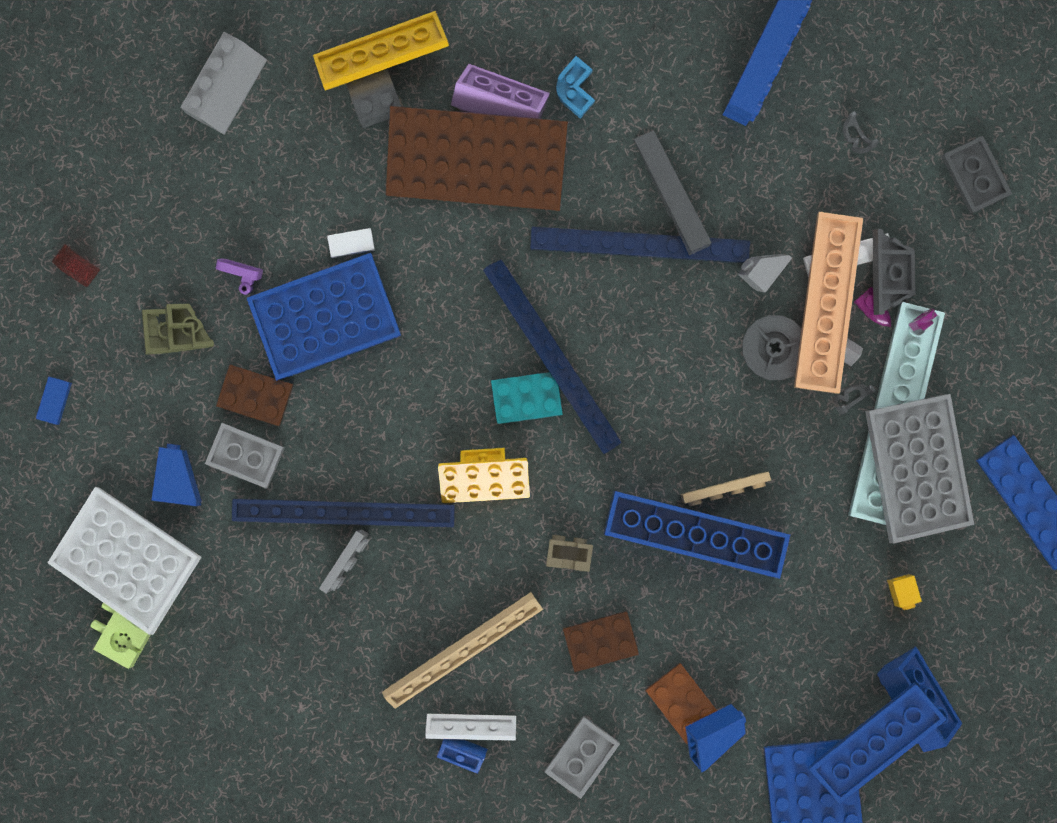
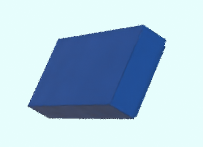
(53, 400)

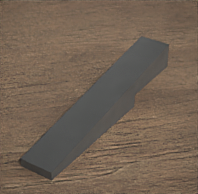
(672, 193)

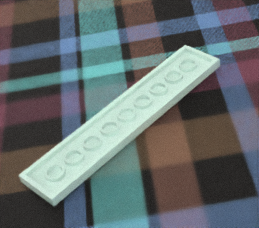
(902, 381)

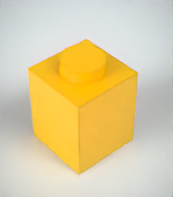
(904, 591)

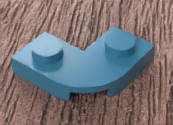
(569, 88)

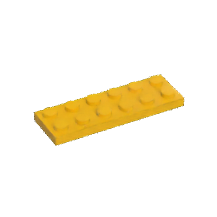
(380, 50)

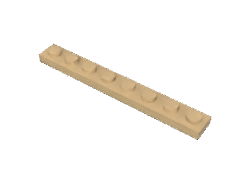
(462, 650)

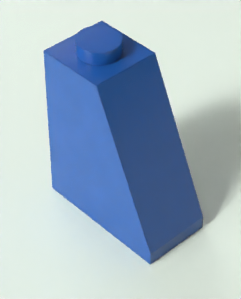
(174, 478)
(714, 735)

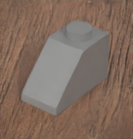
(763, 270)

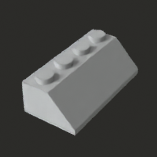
(223, 83)

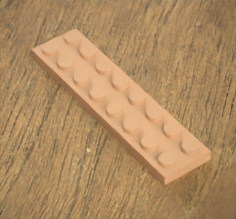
(828, 302)

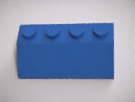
(912, 668)

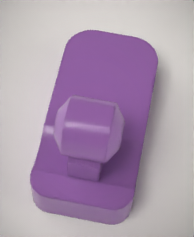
(247, 272)

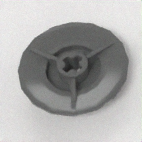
(757, 352)

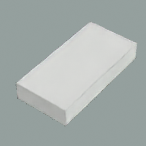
(351, 243)

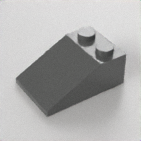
(373, 97)

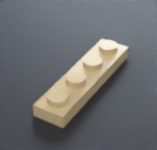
(735, 486)

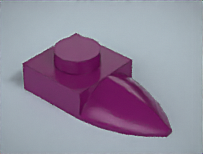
(866, 304)
(924, 320)

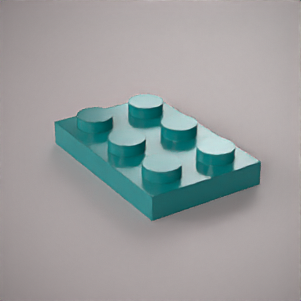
(526, 398)

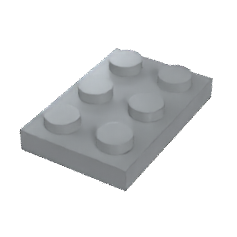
(244, 455)
(345, 562)
(582, 757)

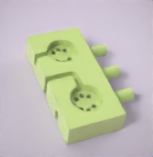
(120, 639)

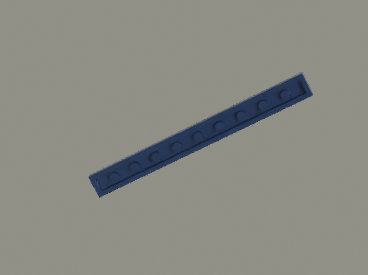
(635, 245)
(552, 356)
(343, 513)

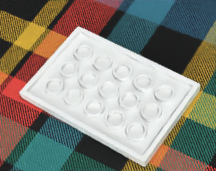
(124, 560)

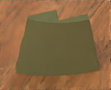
(181, 332)

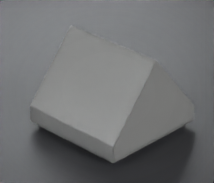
(852, 352)

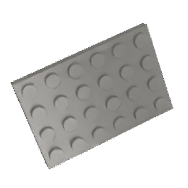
(919, 468)

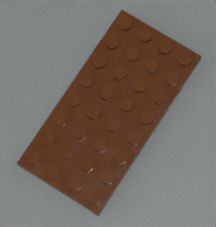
(475, 158)

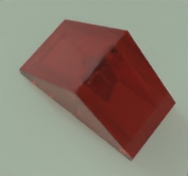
(75, 265)

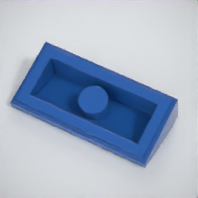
(462, 754)

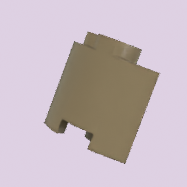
(569, 554)

